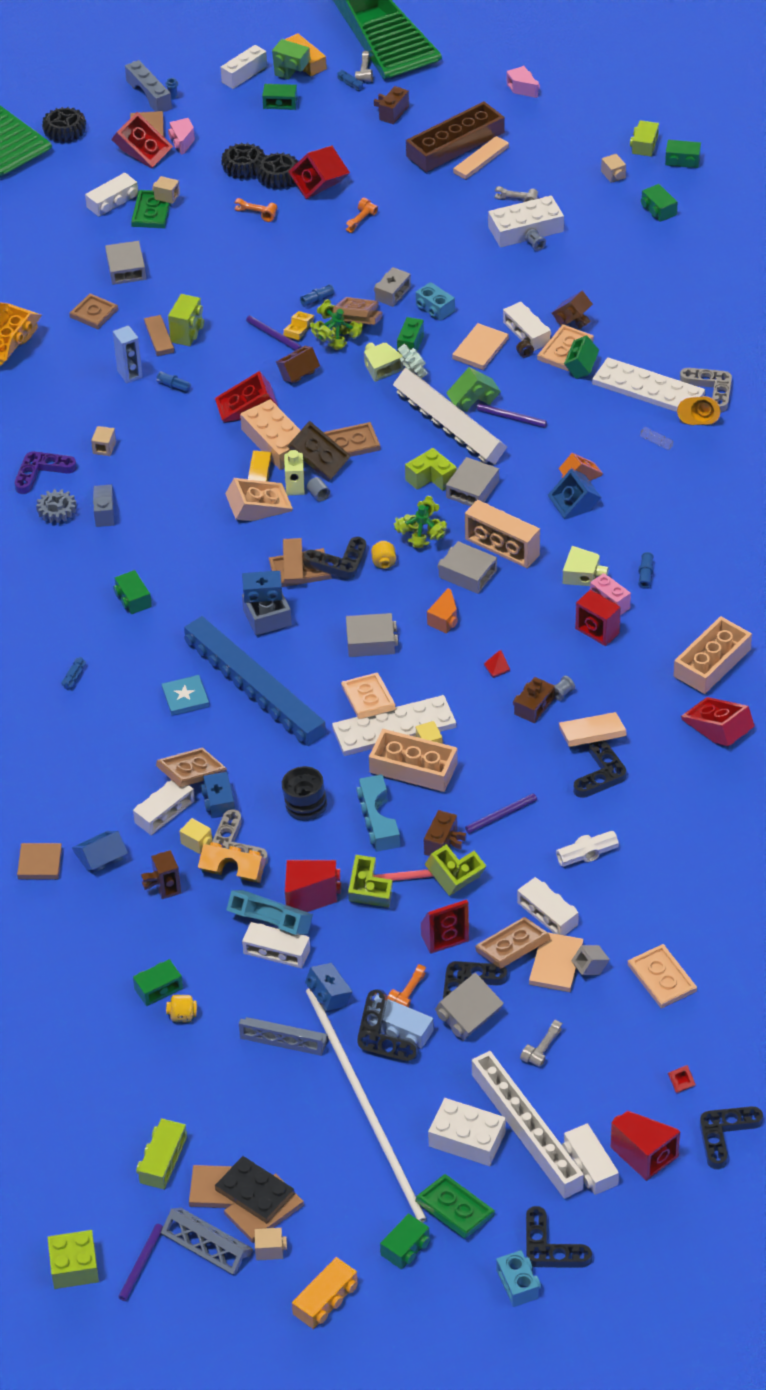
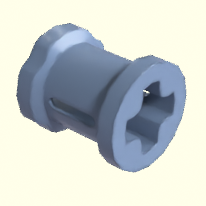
(536, 238)
(563, 687)

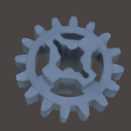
(56, 506)

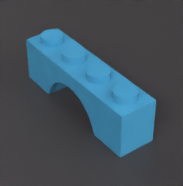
(383, 830)
(258, 907)

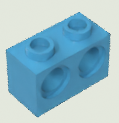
(435, 301)
(514, 1279)

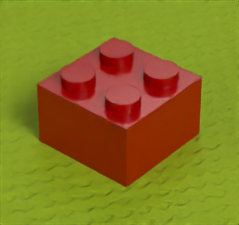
(597, 617)

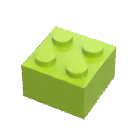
(185, 320)
(73, 1259)

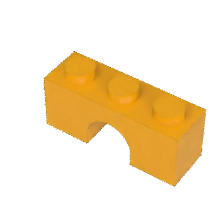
(215, 857)

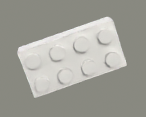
(514, 221)

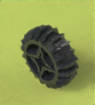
(64, 124)
(241, 160)
(274, 169)

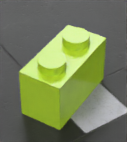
(644, 138)

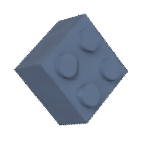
(267, 615)

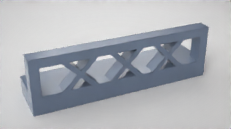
(282, 1036)
(211, 1233)

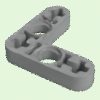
(722, 382)
(225, 826)

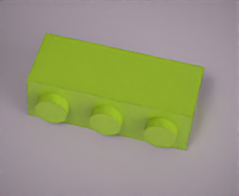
(162, 1153)

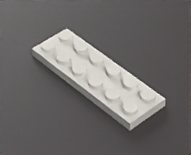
(644, 384)
(361, 734)

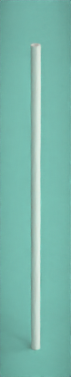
(367, 1107)

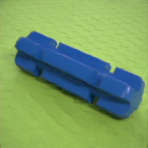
(350, 80)
(73, 673)

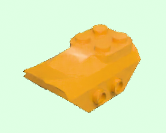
(15, 328)

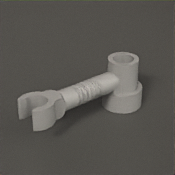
(364, 73)
(531, 195)
(535, 1055)

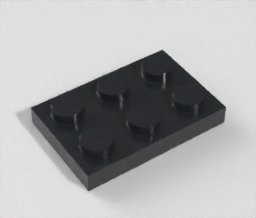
(254, 1189)

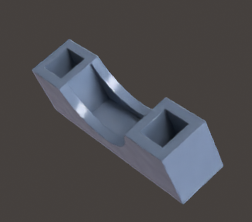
(139, 76)

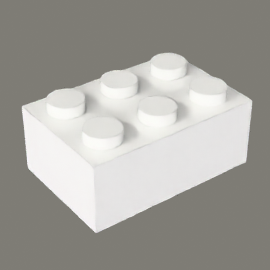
(467, 1132)

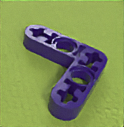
(40, 459)

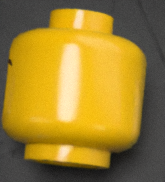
(383, 554)
(181, 1008)

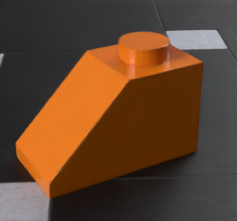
(581, 465)
(443, 613)

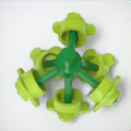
(337, 324)
(415, 522)

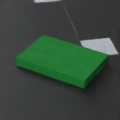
(149, 212)
(455, 1206)

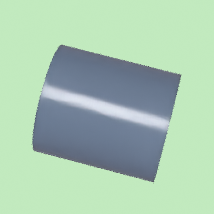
(318, 489)

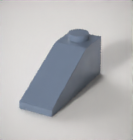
(103, 505)

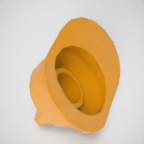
(698, 410)

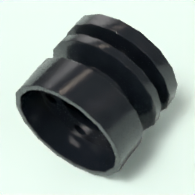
(304, 793)

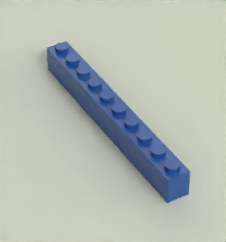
(255, 681)

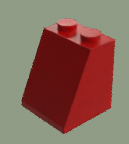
(318, 171)
(311, 884)
(644, 1143)

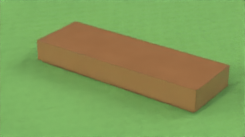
(159, 335)
(293, 560)

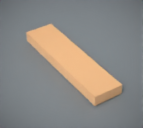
(481, 157)

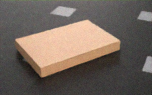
(559, 345)
(480, 346)
(368, 695)
(592, 729)
(553, 963)
(662, 976)

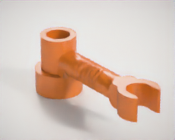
(366, 208)
(268, 212)
(402, 997)

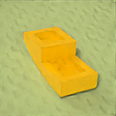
(299, 325)
(260, 466)

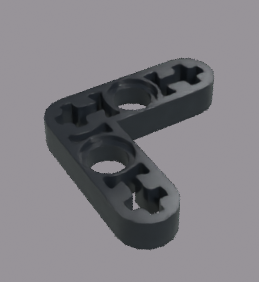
(344, 563)
(606, 771)
(465, 970)
(374, 1031)
(717, 1129)
(541, 1246)

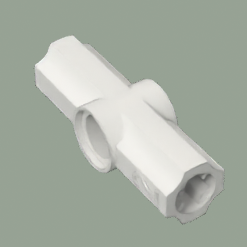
(587, 848)

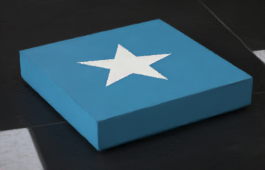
(185, 695)

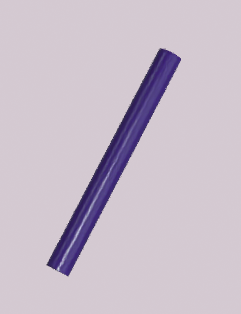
(273, 333)
(512, 415)
(500, 813)
(128, 1286)

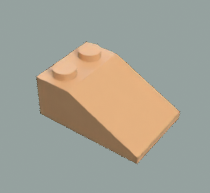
(257, 499)

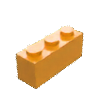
(318, 60)
(325, 1293)

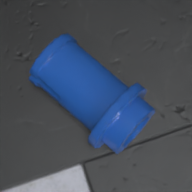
(171, 85)

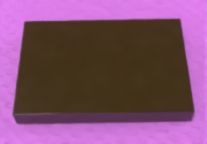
(319, 451)

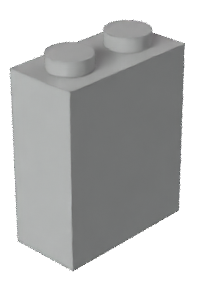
(125, 262)
(472, 482)
(467, 567)
(371, 635)
(468, 1006)

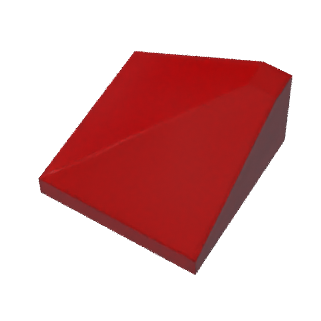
(497, 664)
(681, 1078)

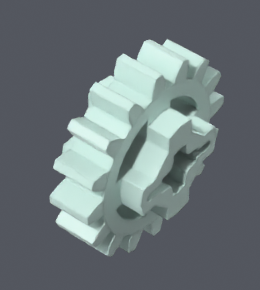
(412, 361)

